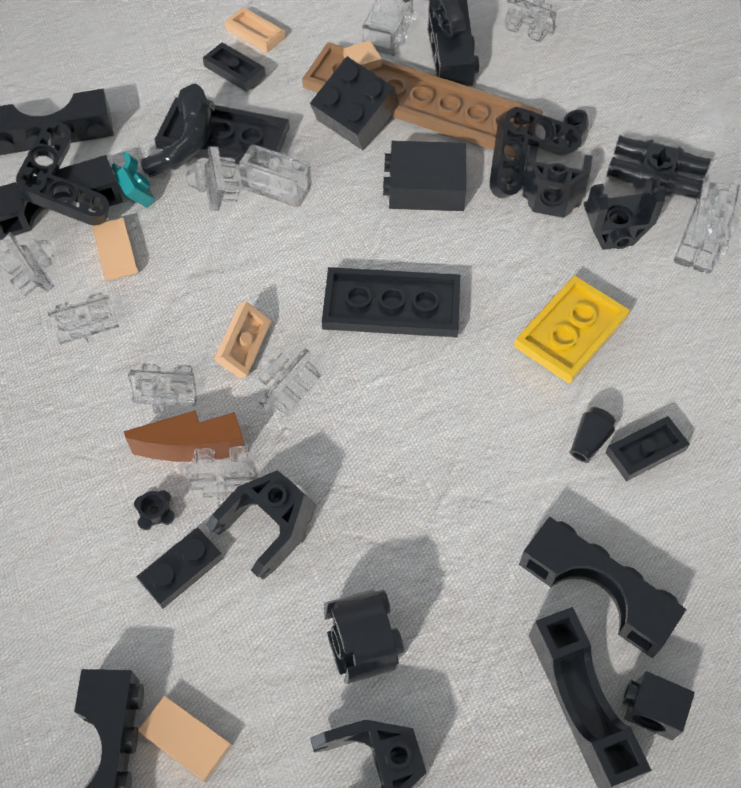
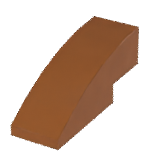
(180, 435)

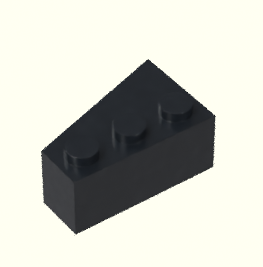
(453, 56)

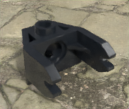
(541, 176)
(624, 219)
(282, 502)
(385, 742)

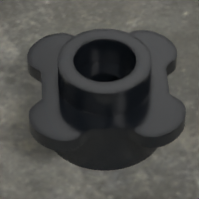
(151, 500)

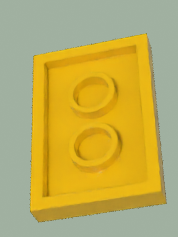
(571, 329)

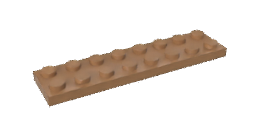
(429, 100)

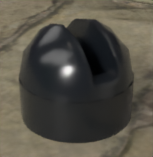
(578, 119)

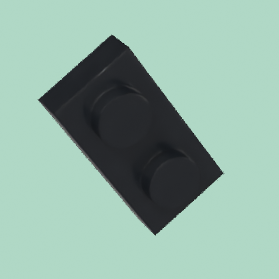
(234, 66)
(647, 448)
(179, 567)

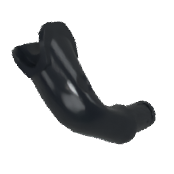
(197, 130)

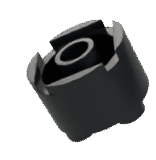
(362, 635)

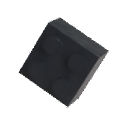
(355, 103)

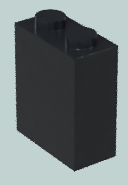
(426, 175)

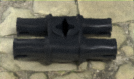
(655, 155)

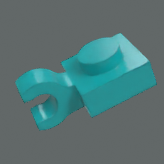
(132, 182)

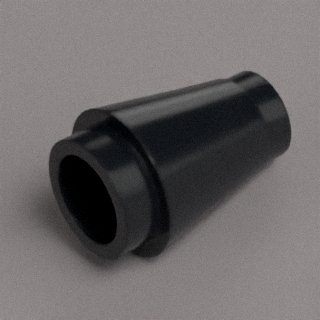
(592, 433)

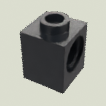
(658, 705)

